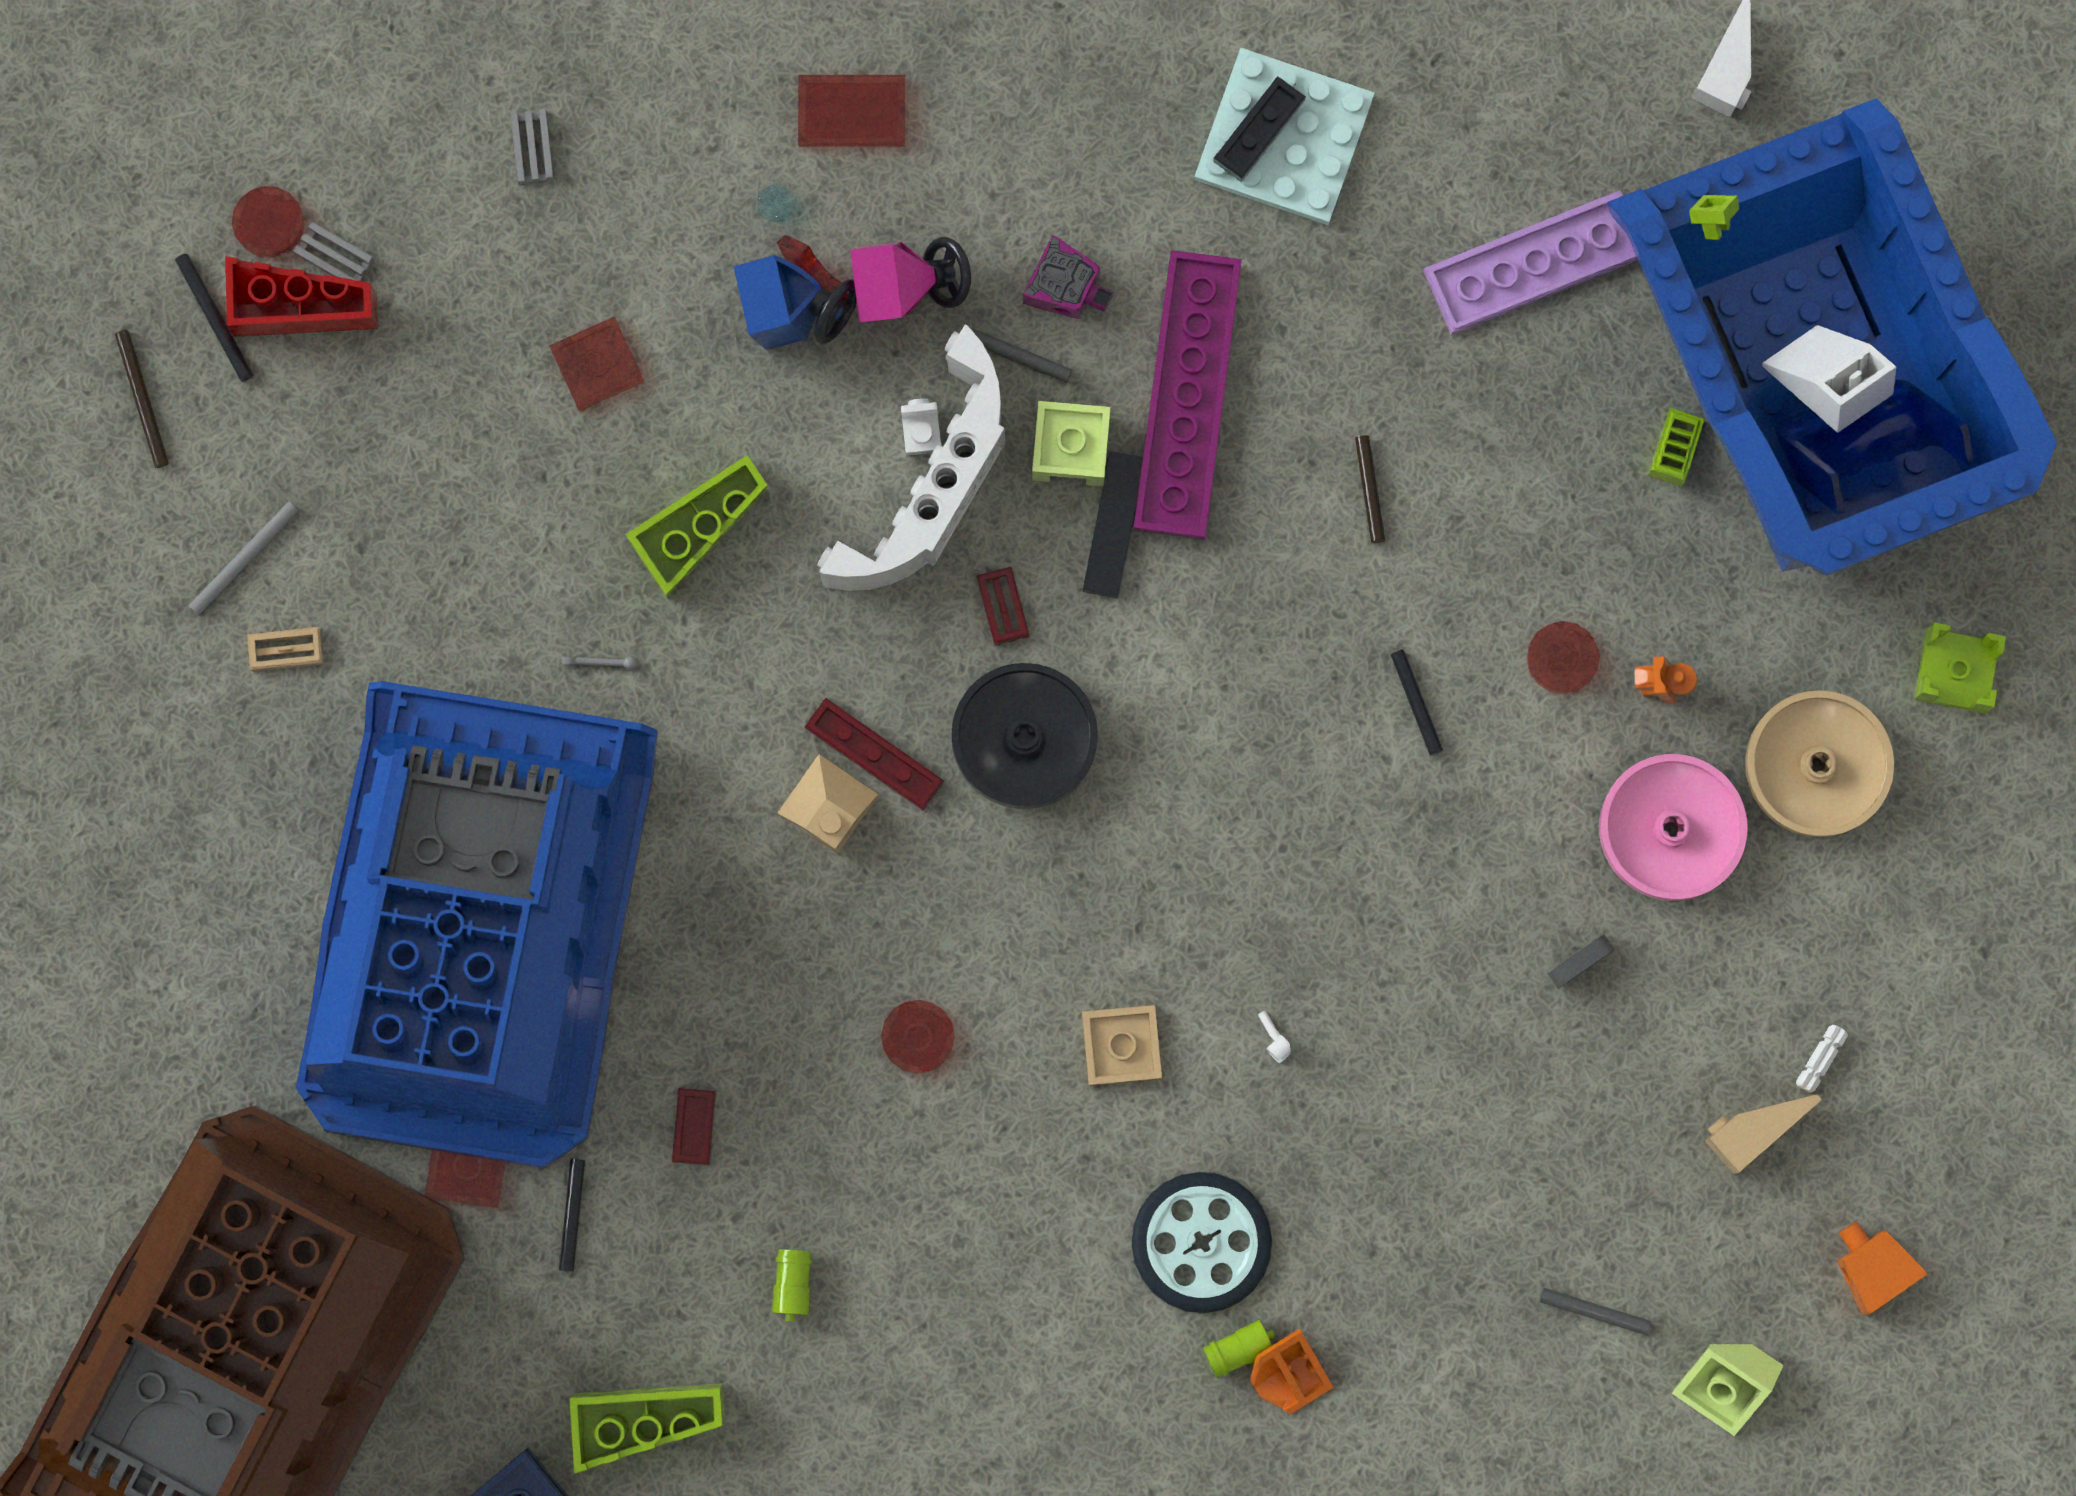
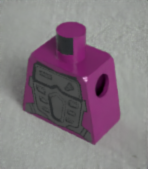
(1065, 282)

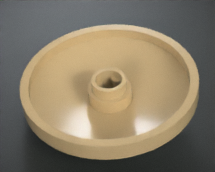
(1853, 757)

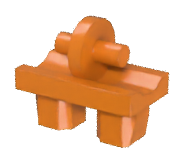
(1665, 679)

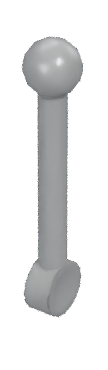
(629, 662)

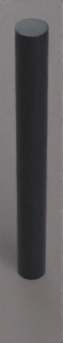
(214, 317)

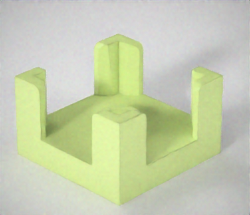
(1071, 442)

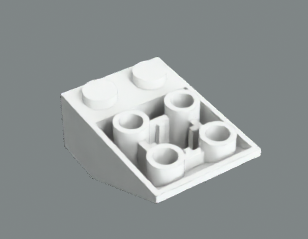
(1834, 375)

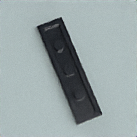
(1113, 525)

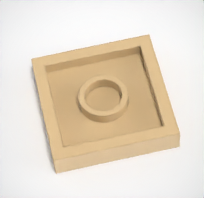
(1121, 1045)

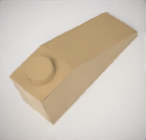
(1752, 1132)

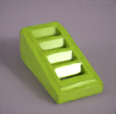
(1666, 472)

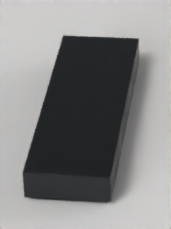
(1259, 129)

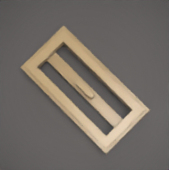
(316, 646)

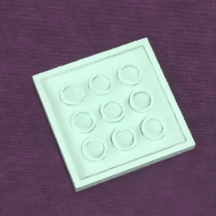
(1312, 152)

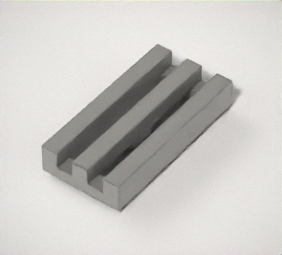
(529, 117)
(308, 240)

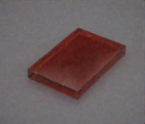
(851, 111)

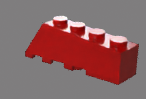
(291, 301)

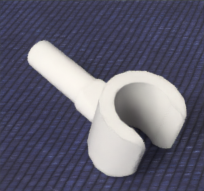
(1280, 1048)

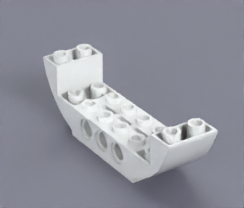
(922, 540)

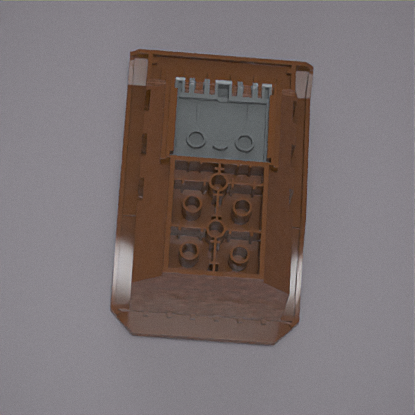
(245, 1326)

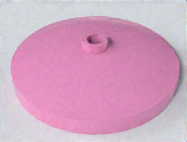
(1692, 799)

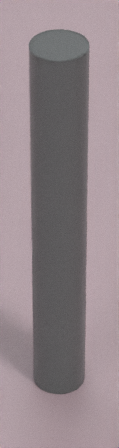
(1024, 357)
(1595, 1311)

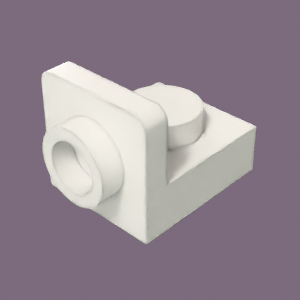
(920, 426)

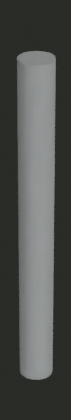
(243, 558)

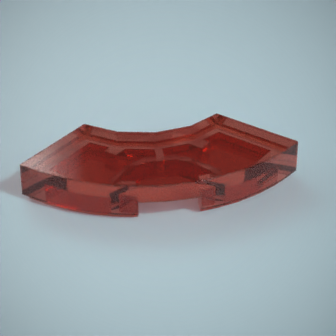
(803, 257)

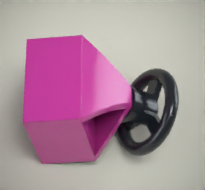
(895, 279)

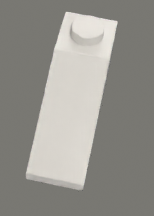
(1730, 68)

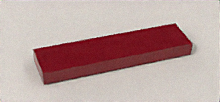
(874, 754)

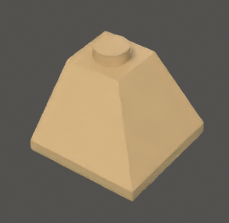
(828, 804)

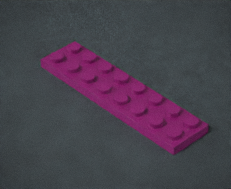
(1187, 395)

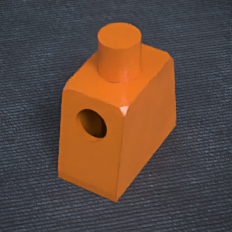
(1876, 1267)

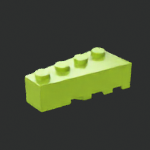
(693, 525)
(637, 1420)

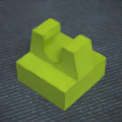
(1714, 214)

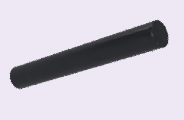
(1416, 702)
(572, 1213)

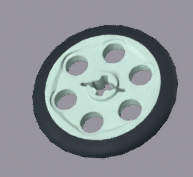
(1246, 1266)

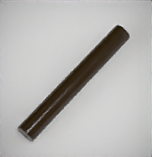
(1370, 489)

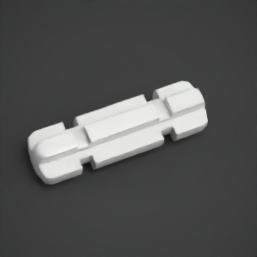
(1821, 1058)

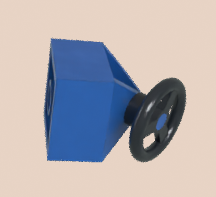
(785, 299)

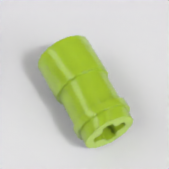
(792, 1288)
(1238, 1348)

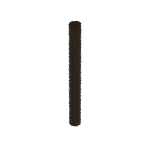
(141, 398)

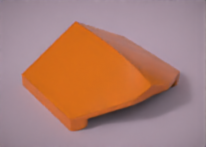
(1289, 1374)

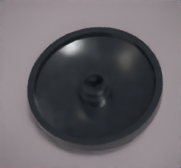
(1024, 735)

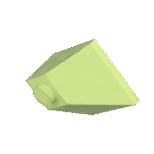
(1729, 1383)

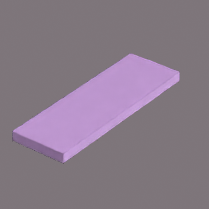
(1529, 264)

